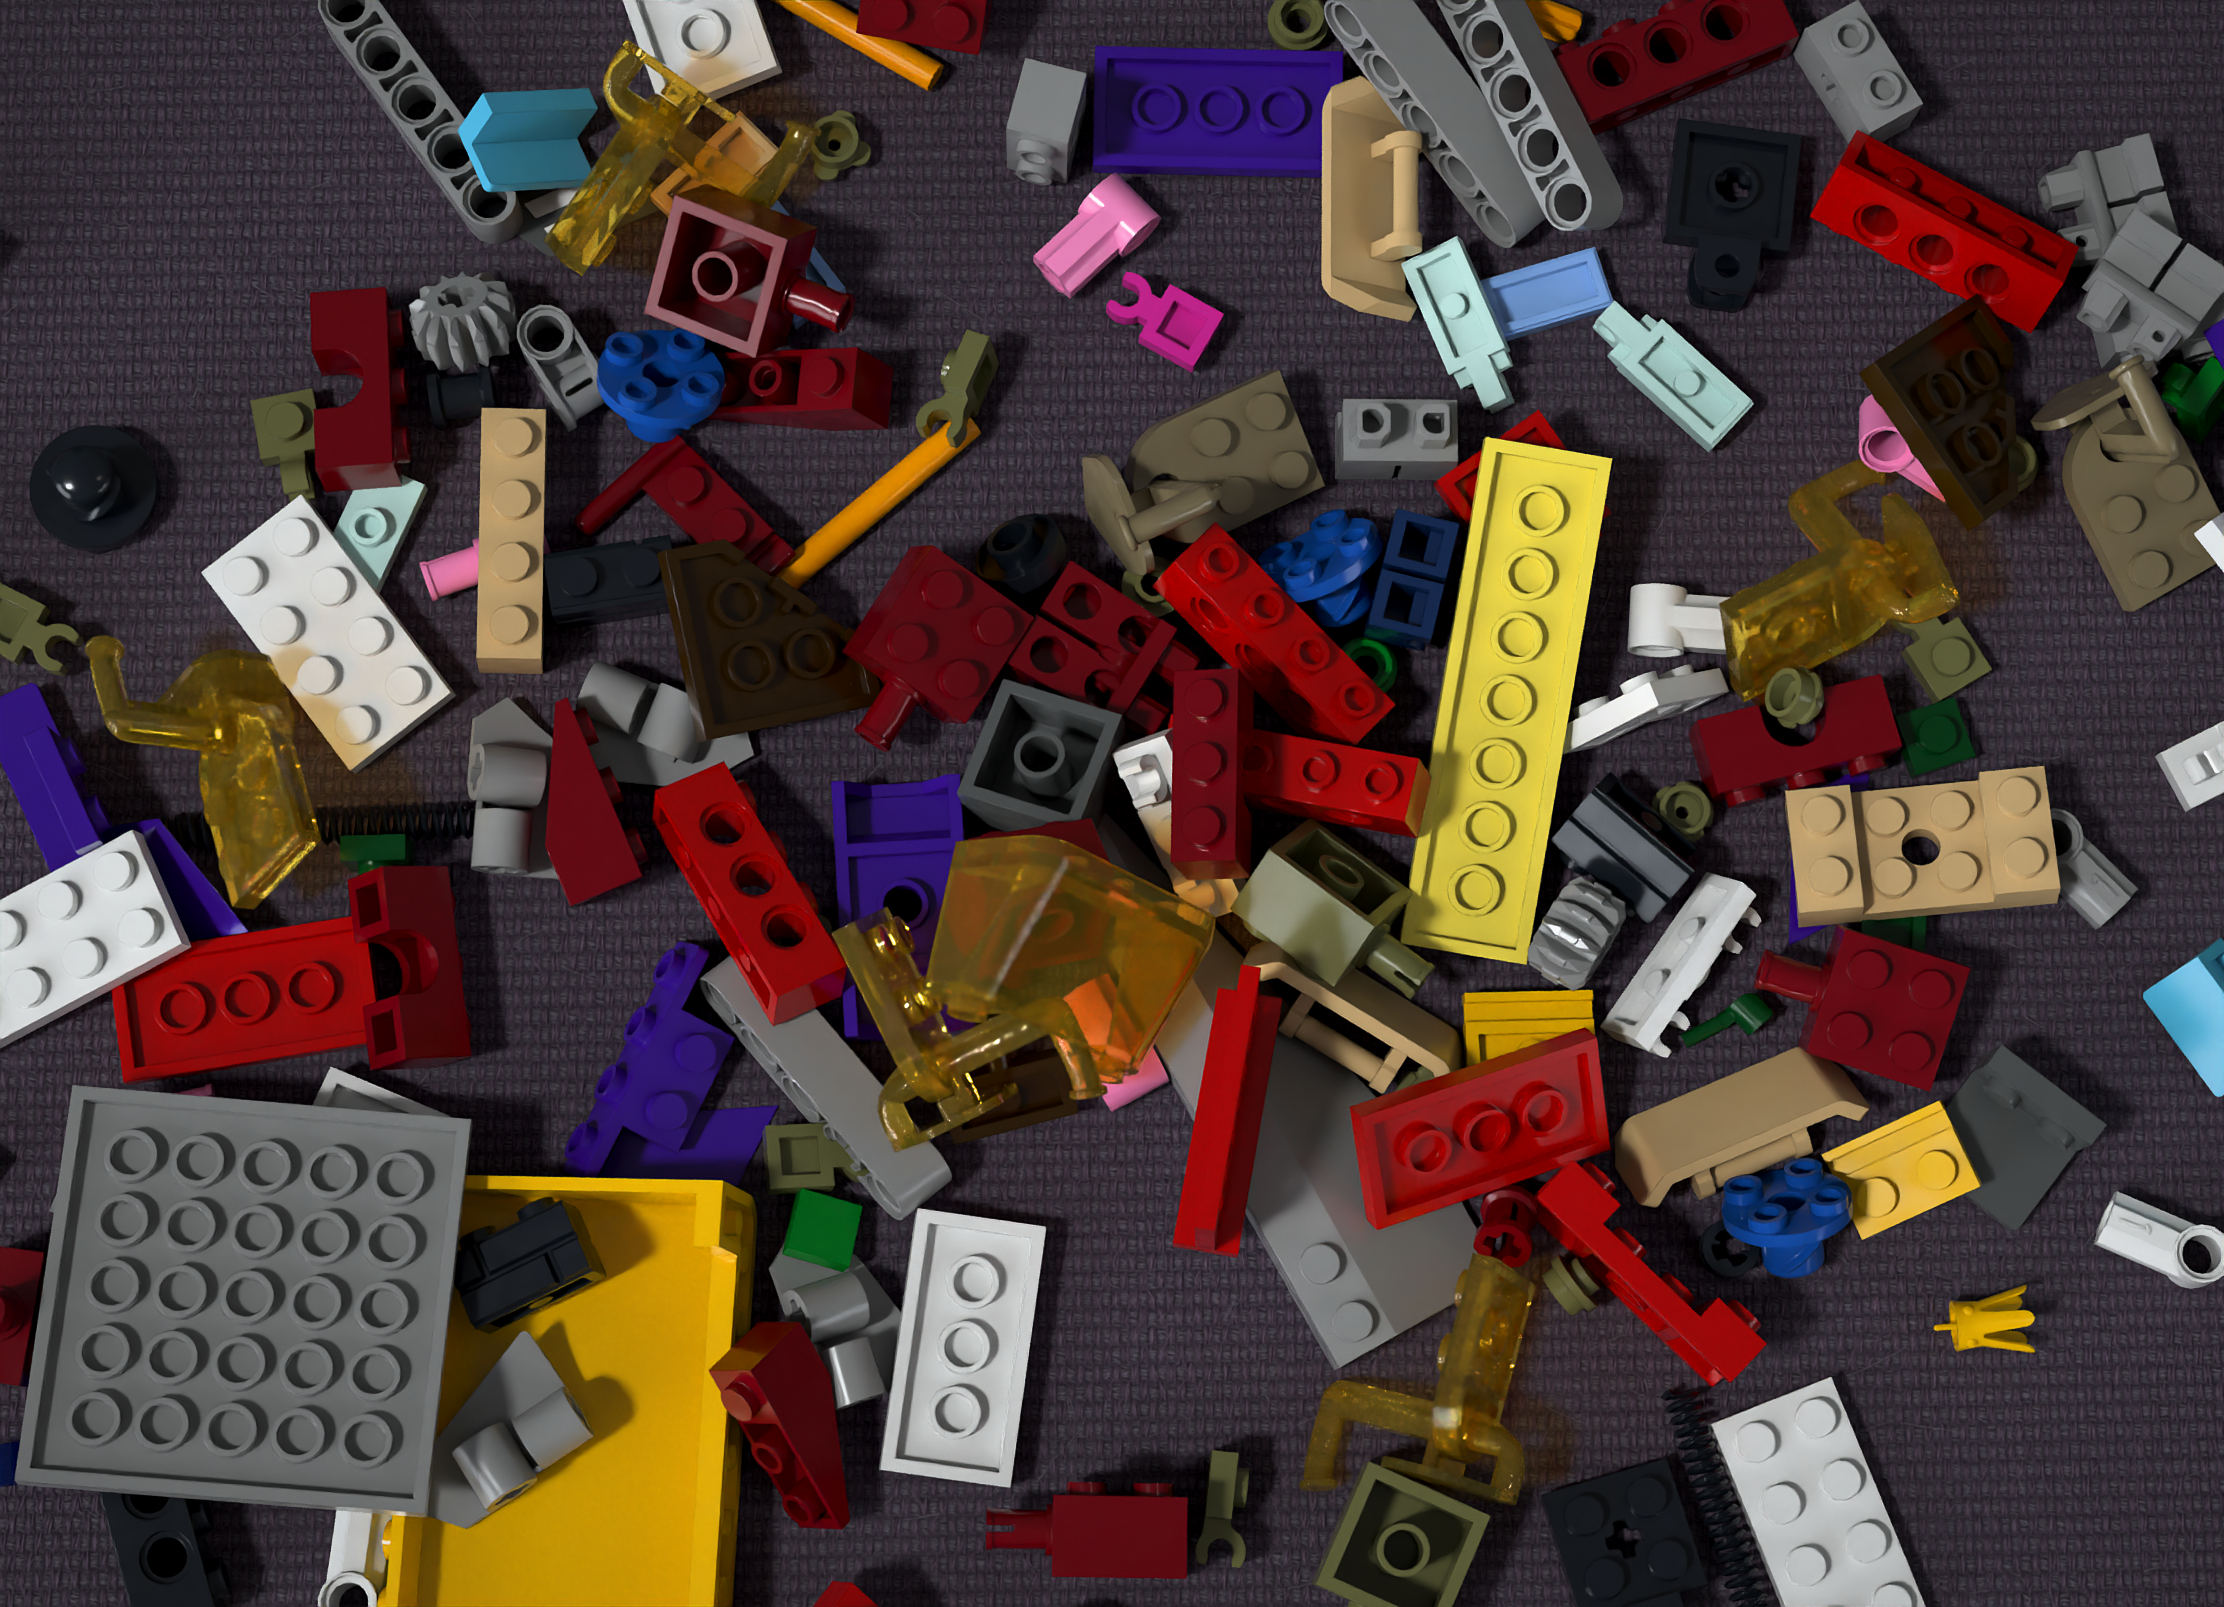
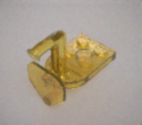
(647, 134)
(1838, 594)
(248, 766)
(926, 1055)
(1468, 1400)

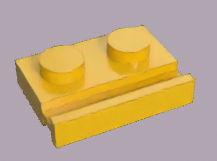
(1514, 1020)
(1903, 1169)

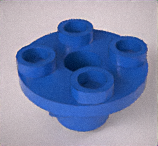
(660, 381)
(1328, 566)
(1788, 1214)

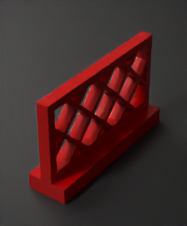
(1228, 1118)

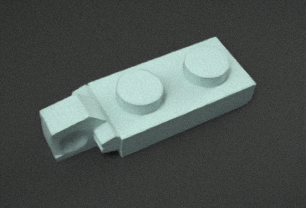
(1461, 321)
(1673, 375)

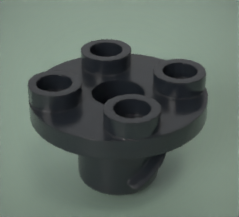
(94, 488)

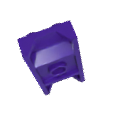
(891, 842)

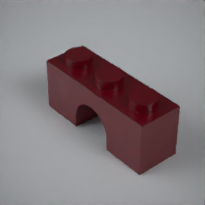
(361, 441)
(1743, 760)
(1208, 804)
(414, 918)

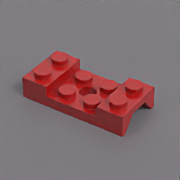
(1710, 1339)

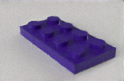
(1211, 110)

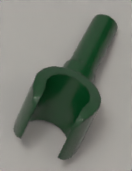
(1747, 1011)

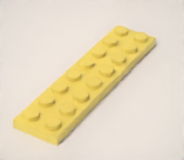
(1505, 700)

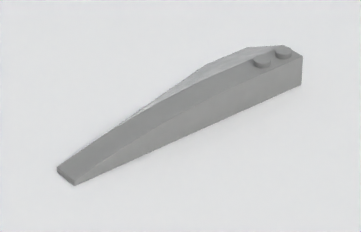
(1306, 1183)

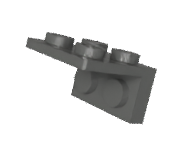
(2017, 1133)

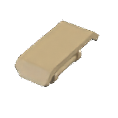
(1368, 201)
(1370, 1007)
(1733, 1125)

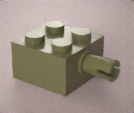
(1330, 910)
(1399, 1544)

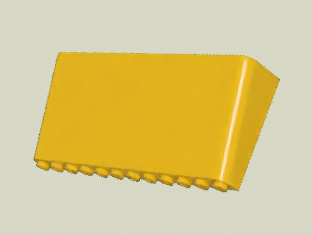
(655, 1494)

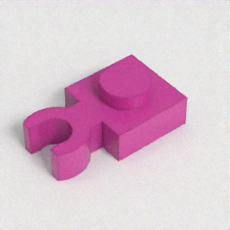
(1175, 325)

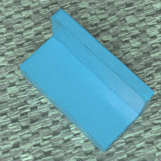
(528, 138)
(2193, 1012)

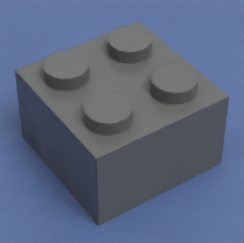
(1041, 761)

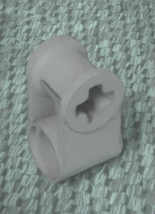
(564, 374)

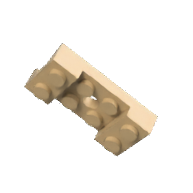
(1988, 833)

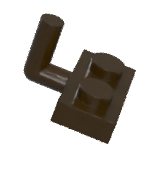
(1041, 1095)

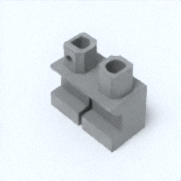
(2104, 192)
(2123, 281)
(1389, 433)

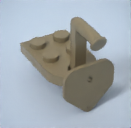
(1224, 466)
(2143, 501)

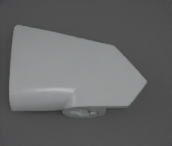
(650, 730)
(511, 792)
(847, 1322)
(504, 1436)

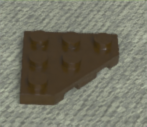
(1953, 407)
(755, 645)

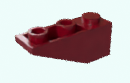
(806, 389)
(582, 827)
(789, 1416)

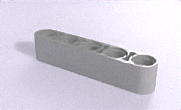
(1442, 102)
(1548, 114)
(430, 137)
(828, 1088)

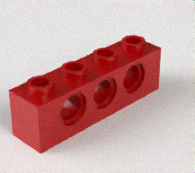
(1944, 231)
(1271, 641)
(1335, 783)
(781, 978)

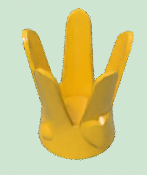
(1988, 1321)

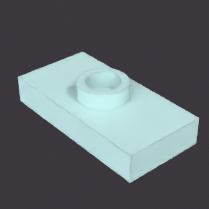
(377, 525)

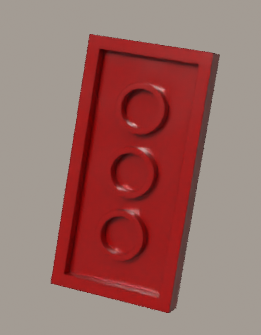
(246, 1002)
(1480, 1128)

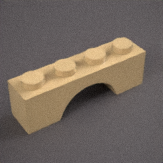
(511, 541)

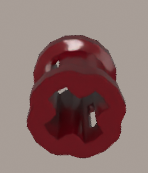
(1496, 1214)

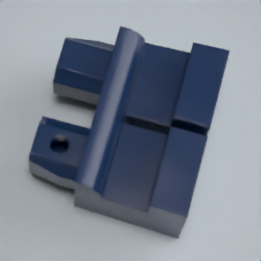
(1411, 580)

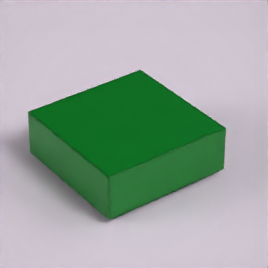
(822, 1230)

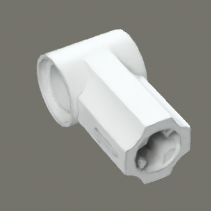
(1670, 621)
(2158, 1240)
(356, 1557)

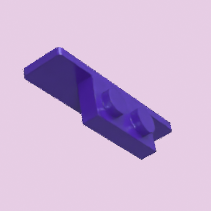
(48, 779)
(660, 1072)

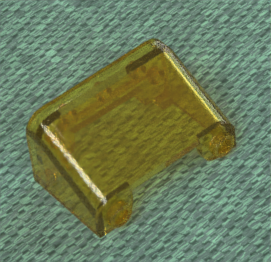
(1064, 946)

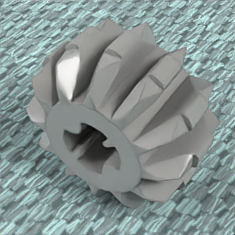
(464, 320)
(1576, 933)

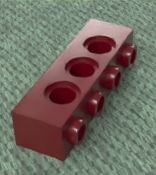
(1761, 34)

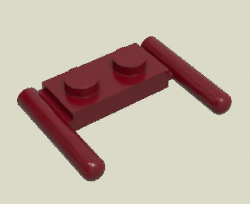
(694, 501)

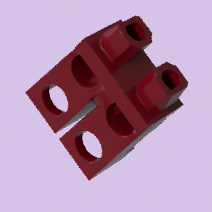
(1099, 650)

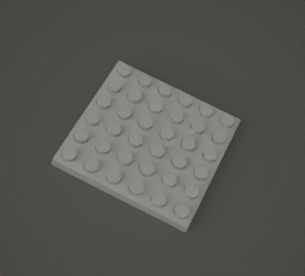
(246, 1302)

